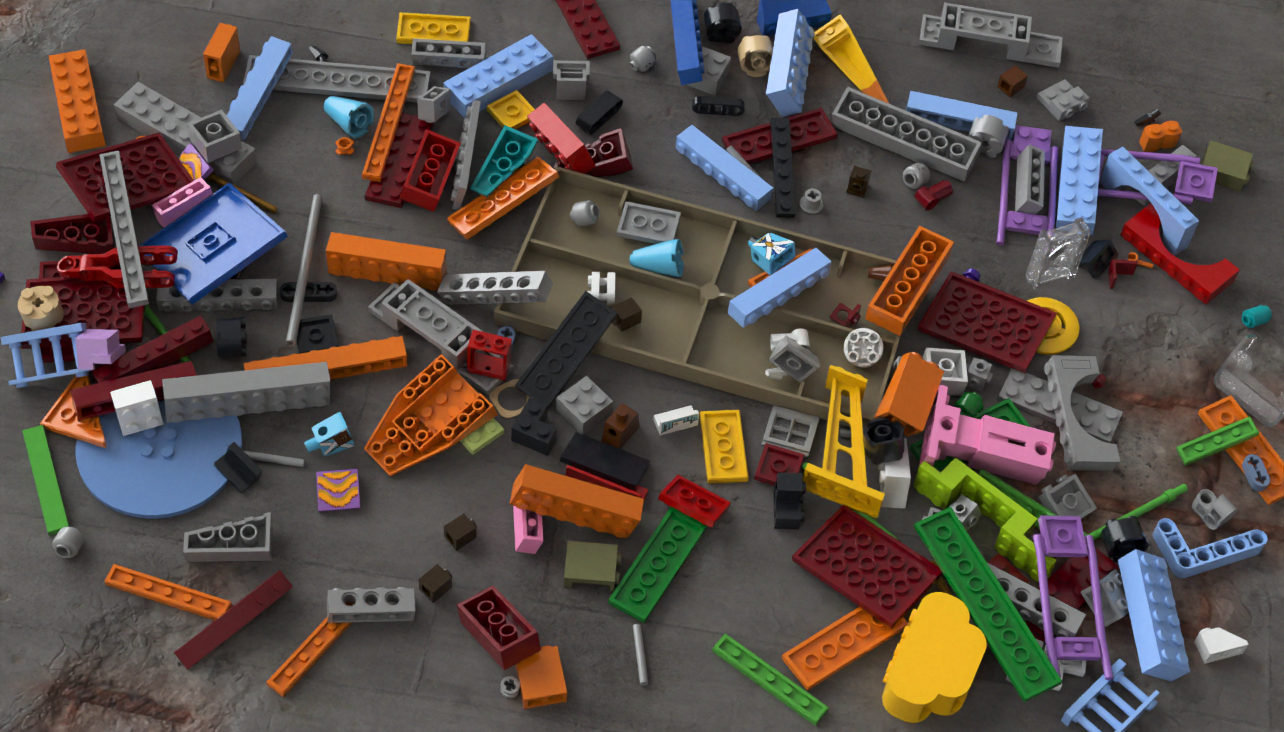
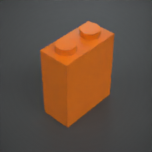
(221, 52)
(542, 678)

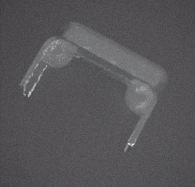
(1250, 394)

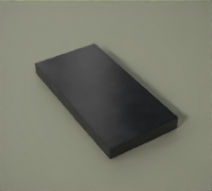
(605, 461)

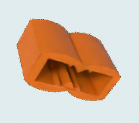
(1160, 136)

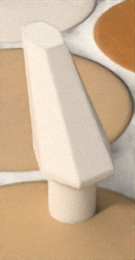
(775, 373)

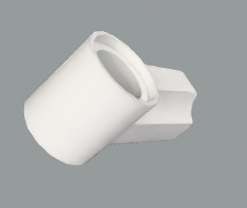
(799, 335)

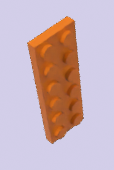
(511, 193)
(1227, 412)
(838, 646)

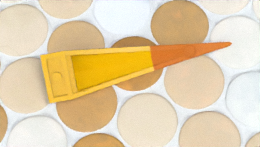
(843, 50)

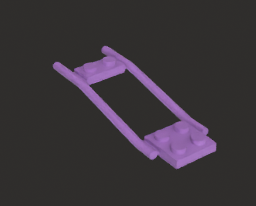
(1192, 182)
(1021, 221)
(1065, 538)

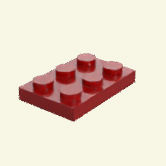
(694, 501)

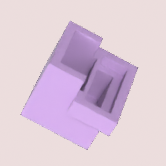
(98, 347)

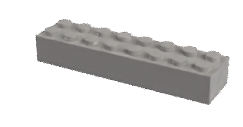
(153, 113)
(906, 134)
(246, 392)

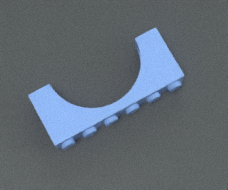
(1175, 218)

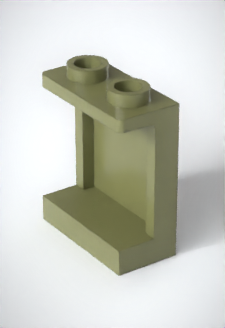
(591, 564)

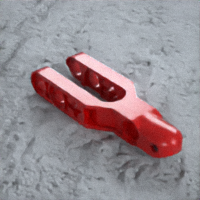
(98, 266)

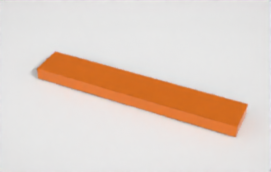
(166, 592)
(306, 656)

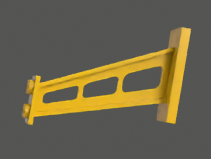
(824, 480)

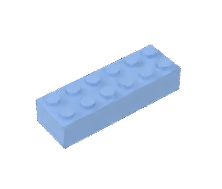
(790, 63)
(500, 74)
(1079, 176)
(1153, 616)

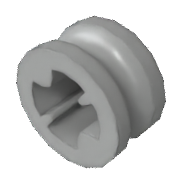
(510, 680)

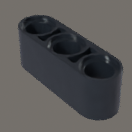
(599, 112)

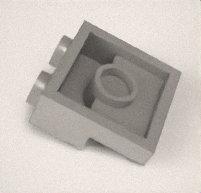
(1063, 99)
(1067, 497)

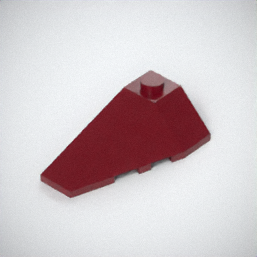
(609, 155)

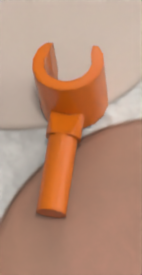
(1134, 257)

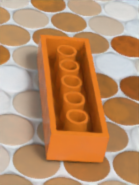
(76, 101)
(385, 261)
(909, 280)
(576, 501)

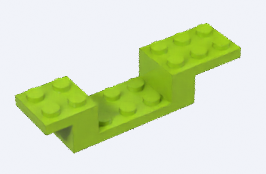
(1013, 519)

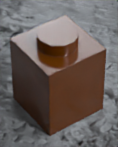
(1012, 81)

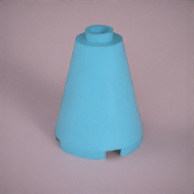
(350, 115)
(660, 258)

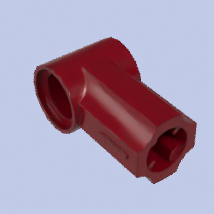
(931, 196)

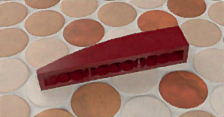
(233, 619)

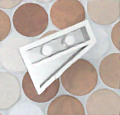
(895, 480)

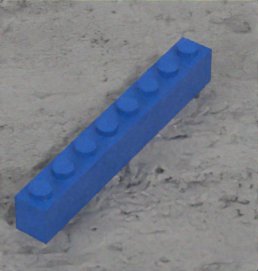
(687, 41)

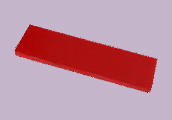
(576, 473)

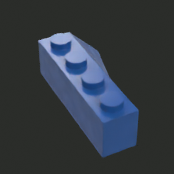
(815, 11)

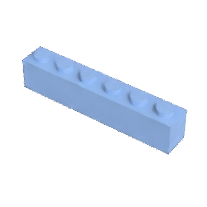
(259, 85)
(956, 113)
(724, 168)
(779, 287)

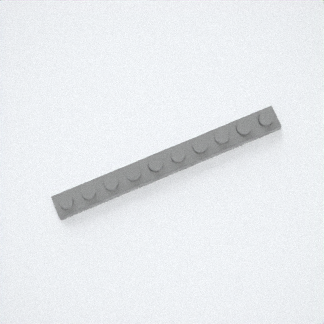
(124, 229)

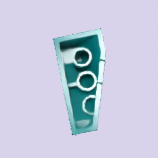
(506, 155)

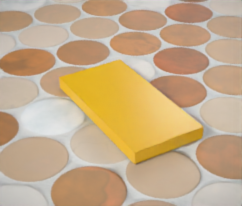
(432, 27)
(723, 446)

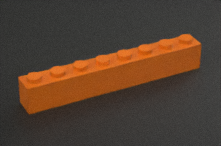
(346, 360)

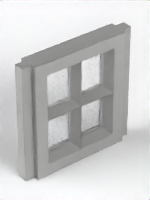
(791, 430)

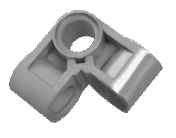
(1215, 510)

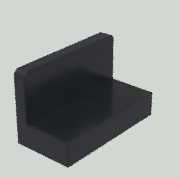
(1098, 256)
(238, 468)

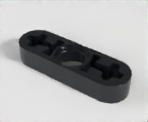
(701, 103)
(315, 297)

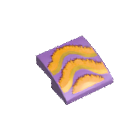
(195, 163)
(338, 490)

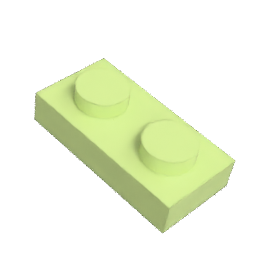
(483, 436)

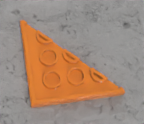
(64, 420)

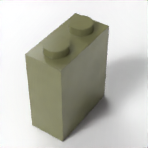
(1231, 164)

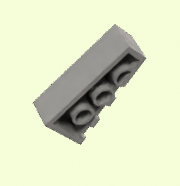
(232, 541)

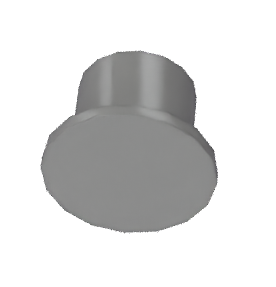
(811, 201)

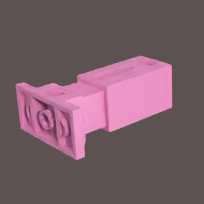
(986, 443)

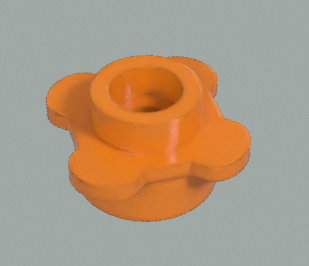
(344, 146)

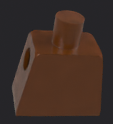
(624, 423)

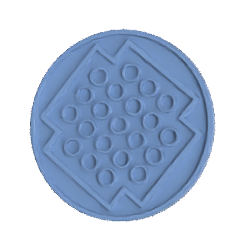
(159, 468)

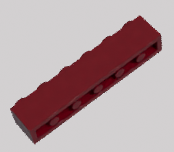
(158, 352)
(97, 399)

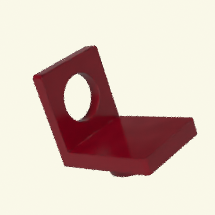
(1121, 266)
(853, 315)

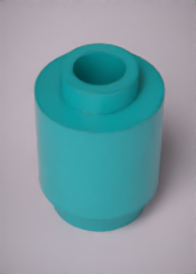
(1256, 316)

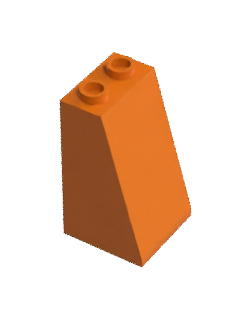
(911, 393)

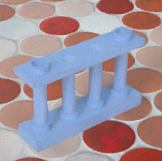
(34, 338)
(1102, 687)

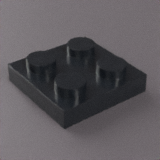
(316, 334)

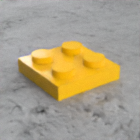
(511, 110)

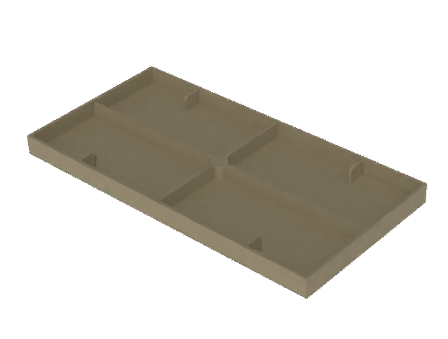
(687, 317)

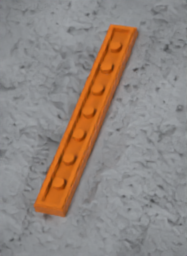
(388, 122)

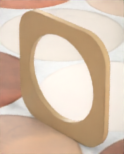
(507, 414)

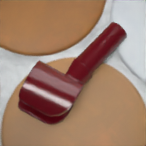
(1099, 381)

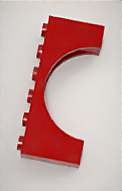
(1200, 280)

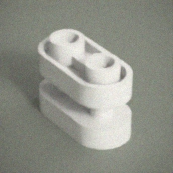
(595, 282)

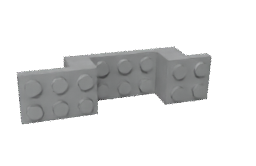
(993, 27)
(434, 322)

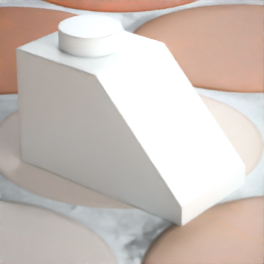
(1218, 644)

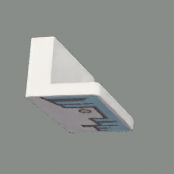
(676, 420)

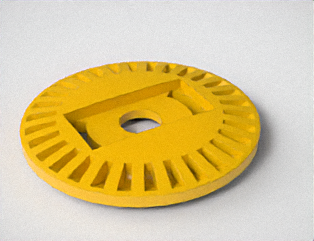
(1058, 338)

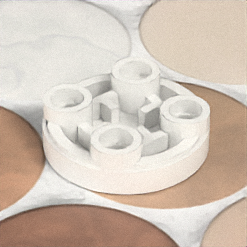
(863, 347)

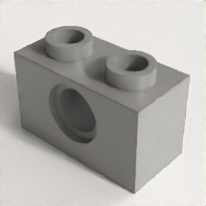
(434, 104)

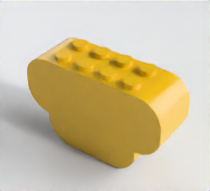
(933, 660)

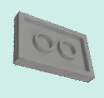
(648, 223)

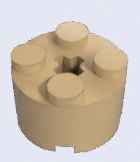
(755, 55)
(40, 308)

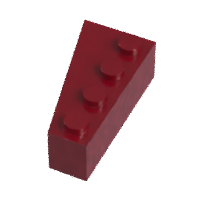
(73, 234)

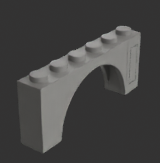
(1080, 448)

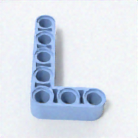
(1208, 552)

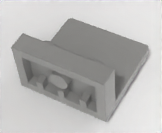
(1112, 597)

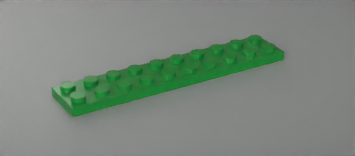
(988, 604)

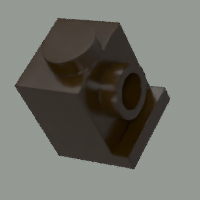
(859, 181)

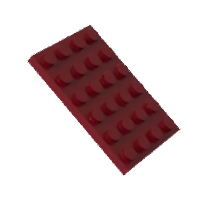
(148, 169)
(94, 304)
(987, 322)
(867, 565)

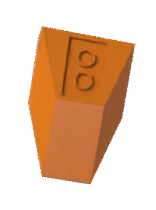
(428, 418)

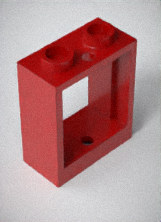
(479, 362)

